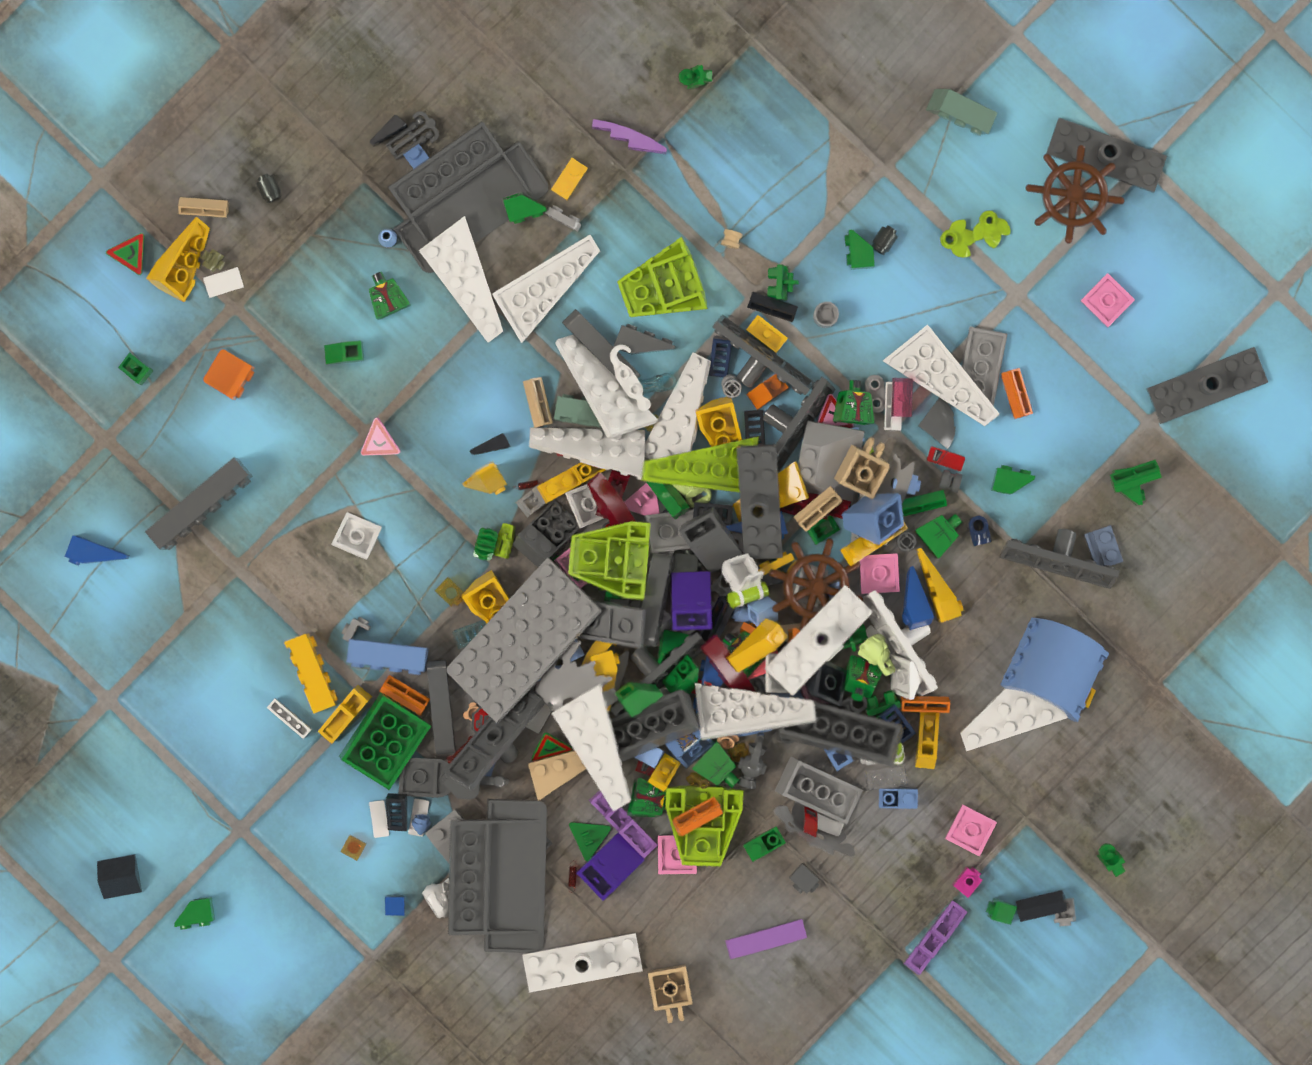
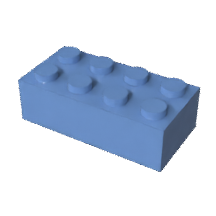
(387, 655)

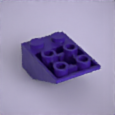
(691, 601)
(610, 866)

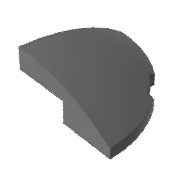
(940, 423)

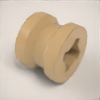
(731, 239)

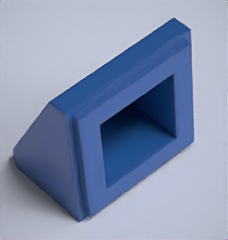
(395, 905)

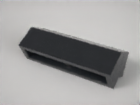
(772, 307)
(720, 616)
(1041, 905)

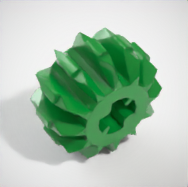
(485, 544)

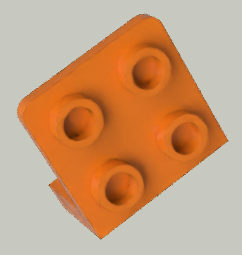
(229, 374)

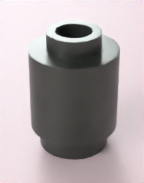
(268, 188)
(884, 239)

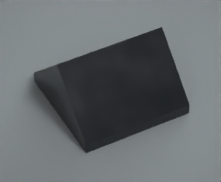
(828, 683)
(118, 876)

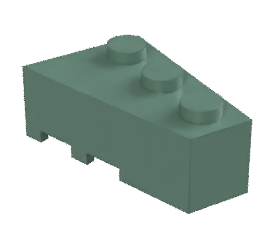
(961, 111)
(575, 411)

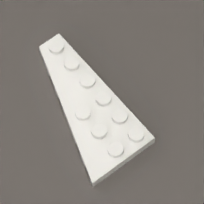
(459, 268)
(537, 291)
(935, 369)
(593, 447)
(592, 737)

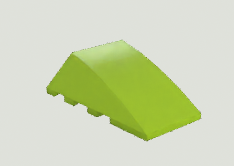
(664, 284)

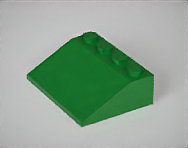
(384, 741)

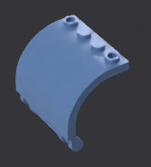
(1055, 665)

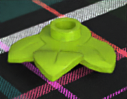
(990, 232)
(961, 239)

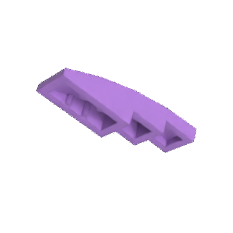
(636, 140)
(625, 825)
(935, 937)
(765, 939)

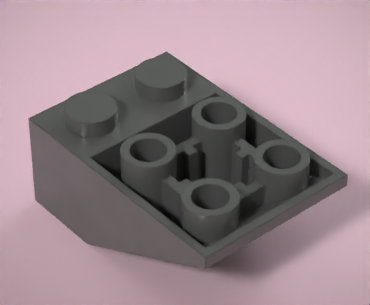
(546, 534)
(710, 539)

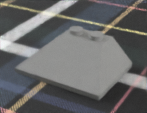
(822, 455)

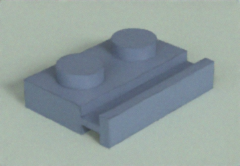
(1103, 546)

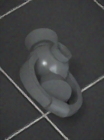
(753, 764)

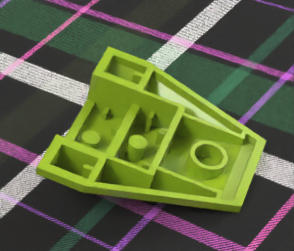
(613, 558)
(711, 840)

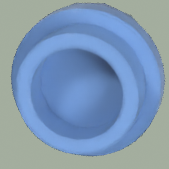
(421, 823)

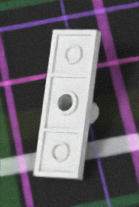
(899, 640)
(803, 654)
(604, 956)

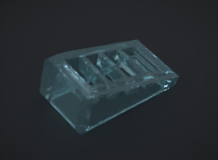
(456, 633)

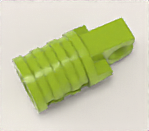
(504, 541)

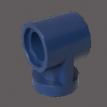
(982, 536)

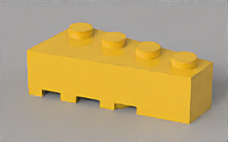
(311, 672)

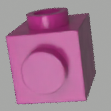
(967, 881)

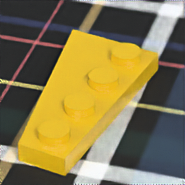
(790, 488)

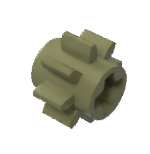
(213, 260)

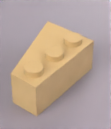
(554, 771)

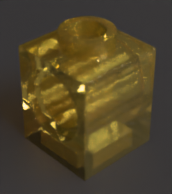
(442, 588)

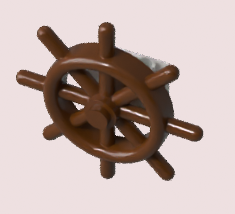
(1073, 194)
(811, 581)

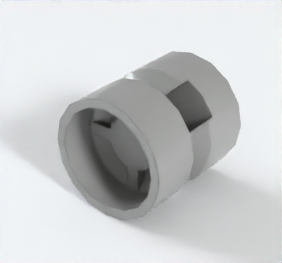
(826, 314)

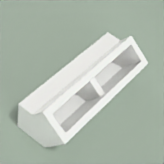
(890, 423)

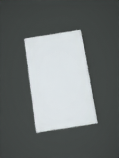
(223, 282)

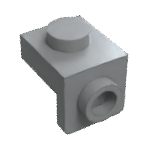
(531, 502)
(350, 630)
(1065, 918)

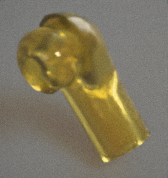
(694, 777)

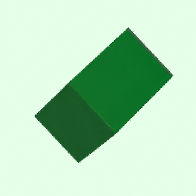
(135, 369)
(823, 529)
(668, 642)

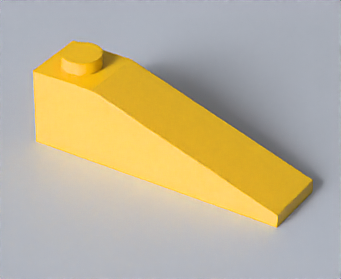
(177, 266)
(719, 421)
(487, 480)
(485, 596)
(942, 597)

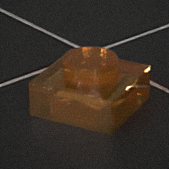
(353, 847)

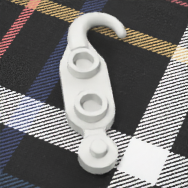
(628, 379)

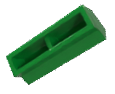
(1135, 476)
(670, 498)
(924, 503)

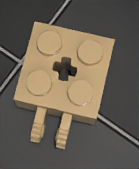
(859, 459)
(665, 1000)

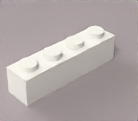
(289, 718)

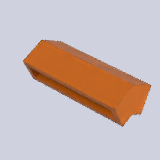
(1016, 393)
(404, 695)
(926, 700)
(697, 816)

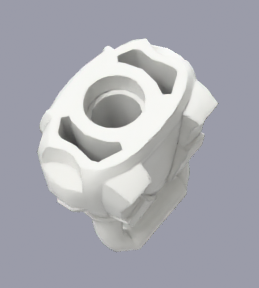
(437, 898)

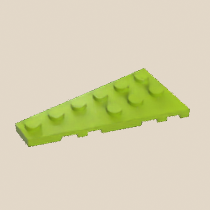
(702, 468)

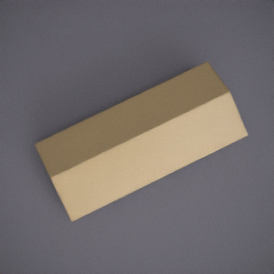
(203, 207)
(537, 402)
(818, 508)

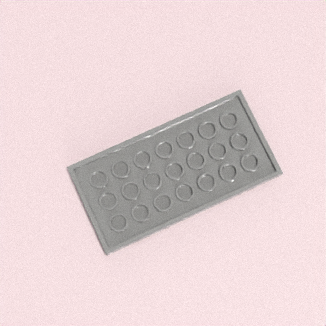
(523, 640)

